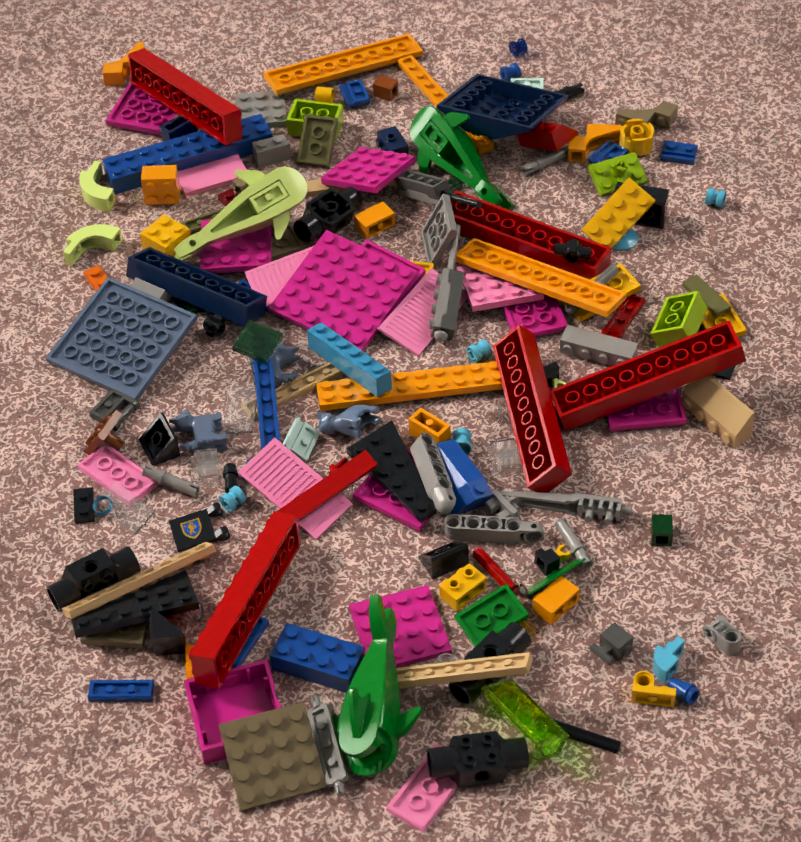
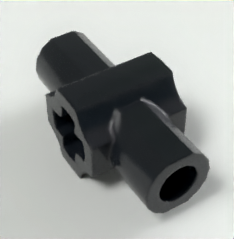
(572, 250)

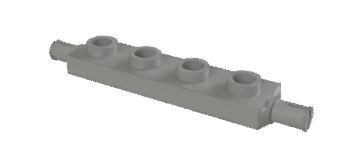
(328, 745)

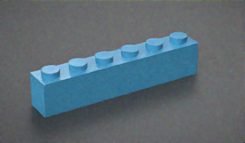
(349, 359)

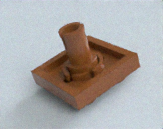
(103, 433)

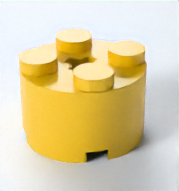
(637, 136)

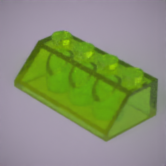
(526, 717)

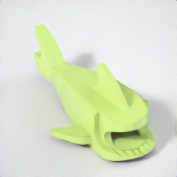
(261, 204)

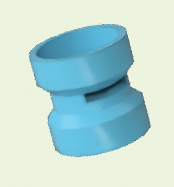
(715, 197)
(478, 351)
(463, 438)
(232, 499)

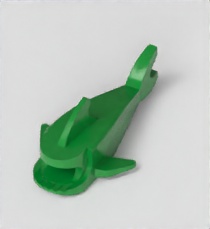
(452, 149)
(372, 708)

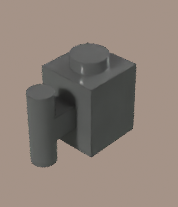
(613, 642)

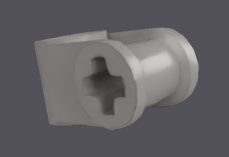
(723, 635)

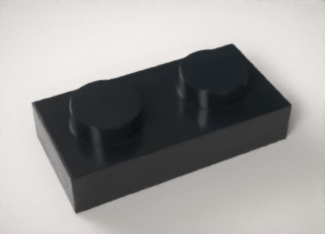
(83, 505)

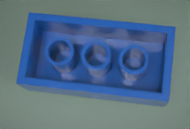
(316, 657)

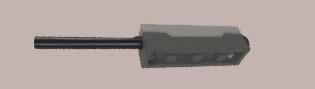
(428, 188)

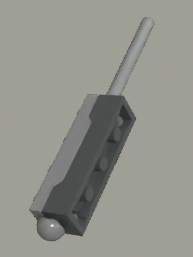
(447, 297)

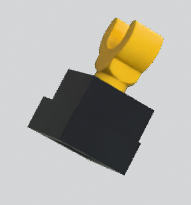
(549, 560)

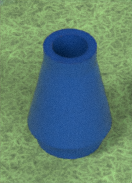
(684, 691)

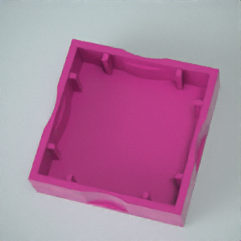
(244, 693)

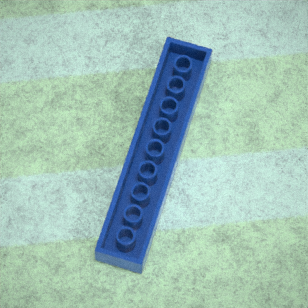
(187, 151)

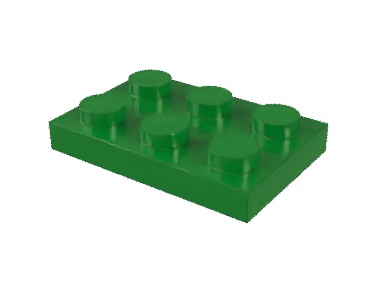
(490, 614)

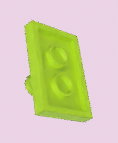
(614, 170)

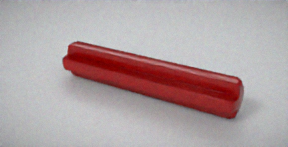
(492, 568)

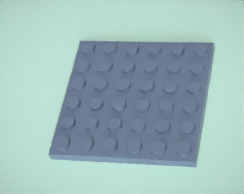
(121, 338)

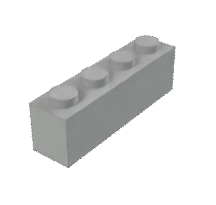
(596, 346)

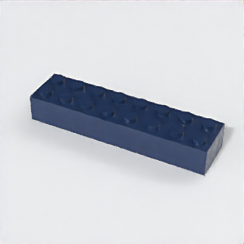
(197, 286)

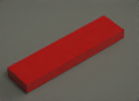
(624, 316)

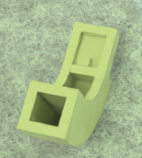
(94, 194)
(91, 237)

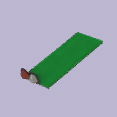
(523, 591)

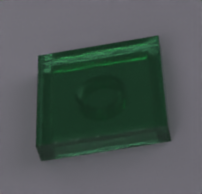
(257, 341)

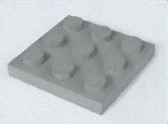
(265, 103)
(439, 230)

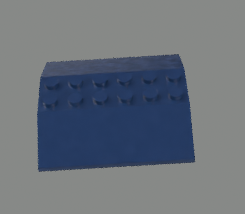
(500, 106)

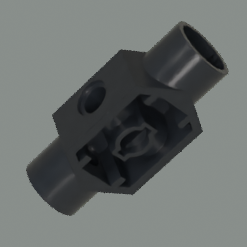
(328, 212)
(92, 575)
(510, 640)
(477, 758)

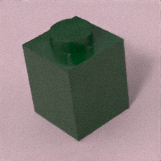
(661, 530)

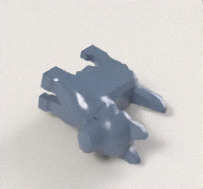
(282, 356)
(350, 421)
(203, 428)

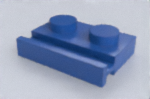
(354, 93)
(607, 152)
(679, 152)

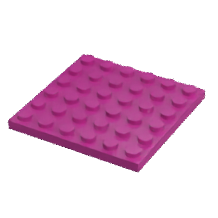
(344, 289)

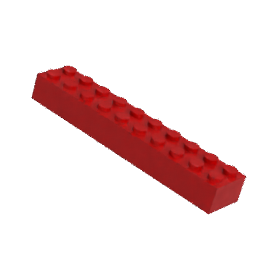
(185, 96)
(527, 237)
(648, 375)
(531, 410)
(245, 600)

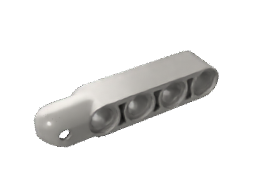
(433, 473)
(491, 529)

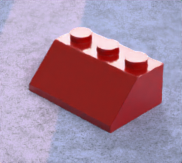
(547, 136)

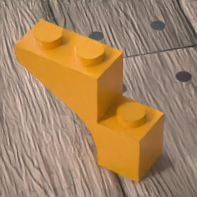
(116, 72)
(596, 137)

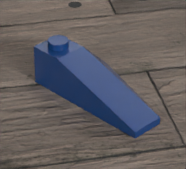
(467, 481)

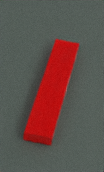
(330, 486)

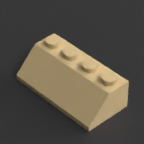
(719, 410)

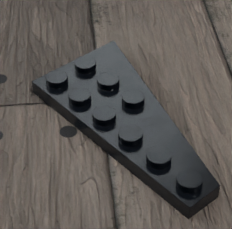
(395, 470)

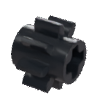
(214, 325)

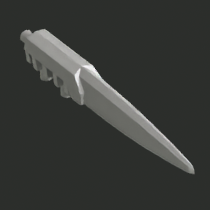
(574, 504)

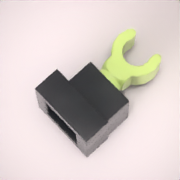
(552, 375)

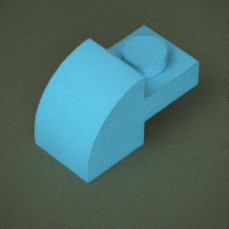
(666, 659)

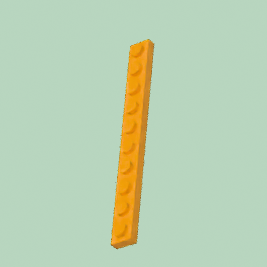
(436, 94)

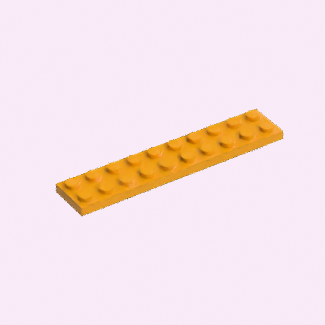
(341, 64)
(541, 277)
(412, 386)

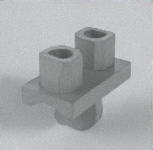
(505, 505)

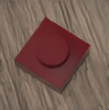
(227, 196)

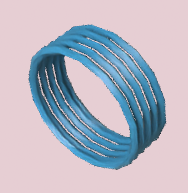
(97, 500)

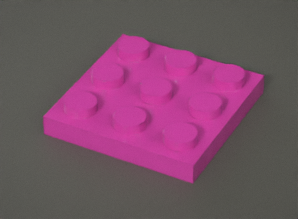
(539, 316)

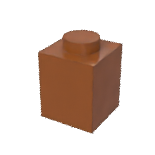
(385, 88)

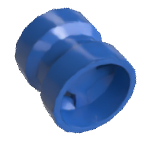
(512, 71)

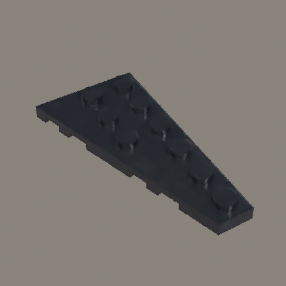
(167, 597)

